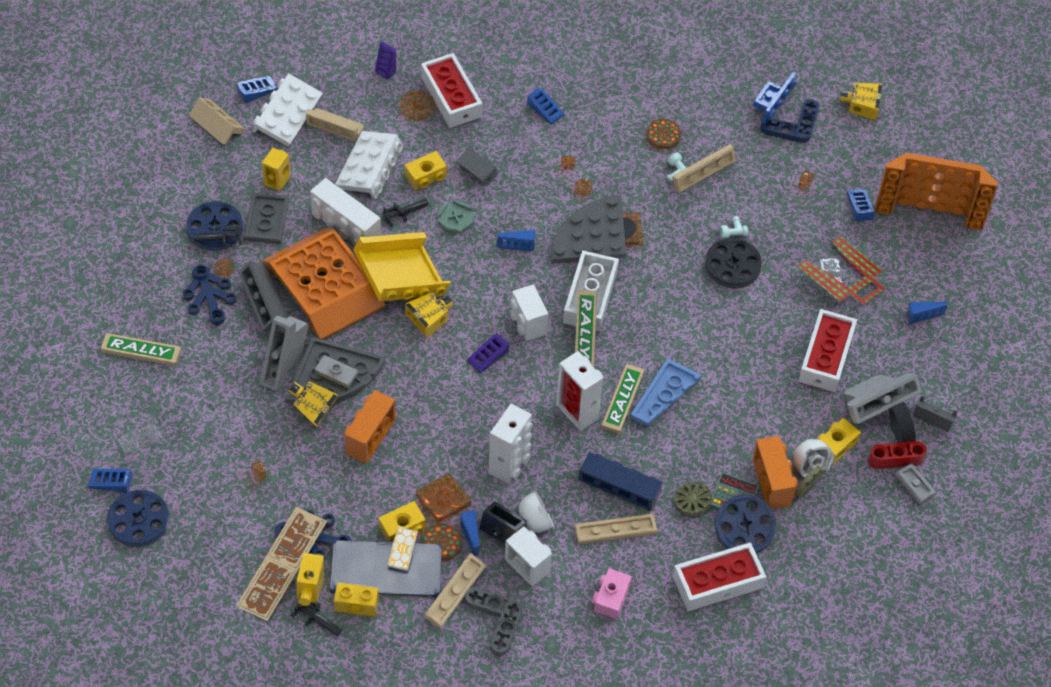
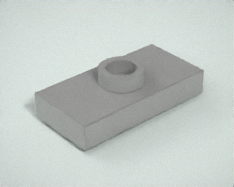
(336, 371)
(915, 484)

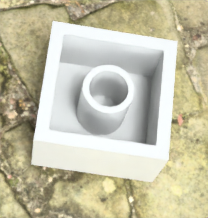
(529, 313)
(528, 556)

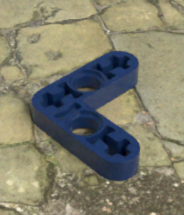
(796, 129)

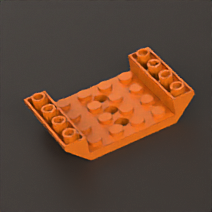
(961, 188)
(332, 299)

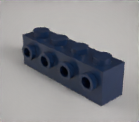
(620, 480)

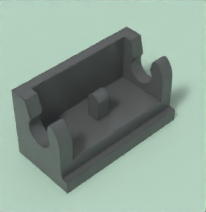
(477, 166)
(934, 415)

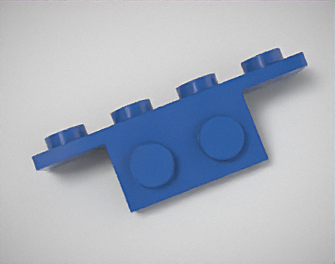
(772, 97)

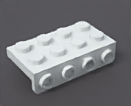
(287, 109)
(370, 163)

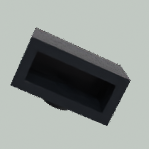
(501, 522)

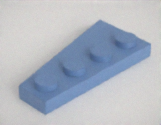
(666, 388)

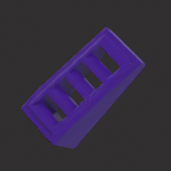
(386, 63)
(500, 351)

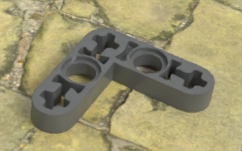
(501, 611)

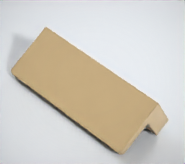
(215, 120)
(334, 124)

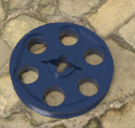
(208, 221)
(750, 517)
(141, 525)

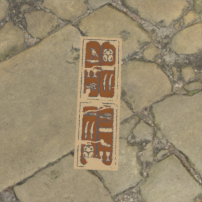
(281, 563)

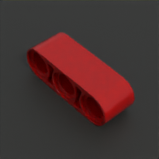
(903, 449)

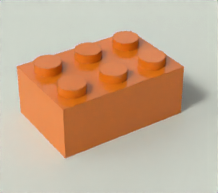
(370, 426)
(774, 472)

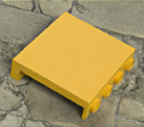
(399, 266)

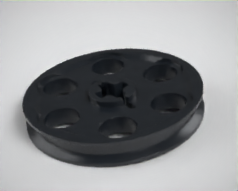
(727, 266)

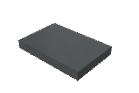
(266, 218)

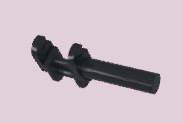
(402, 211)
(219, 236)
(317, 618)

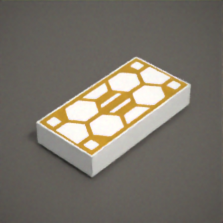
(402, 549)

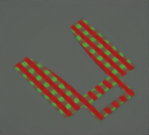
(834, 286)

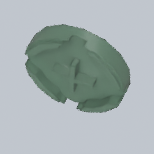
(455, 217)

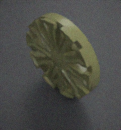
(808, 482)
(693, 498)

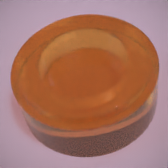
(806, 180)
(583, 187)
(224, 268)
(258, 471)

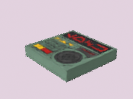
(731, 486)

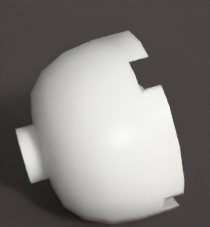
(812, 454)
(534, 511)

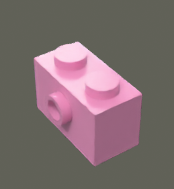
(612, 593)

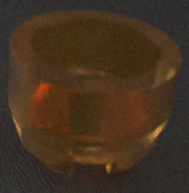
(568, 160)

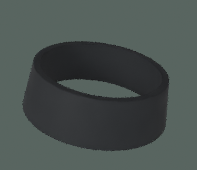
(902, 423)

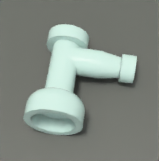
(675, 160)
(725, 232)

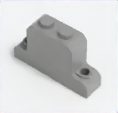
(283, 350)
(879, 395)

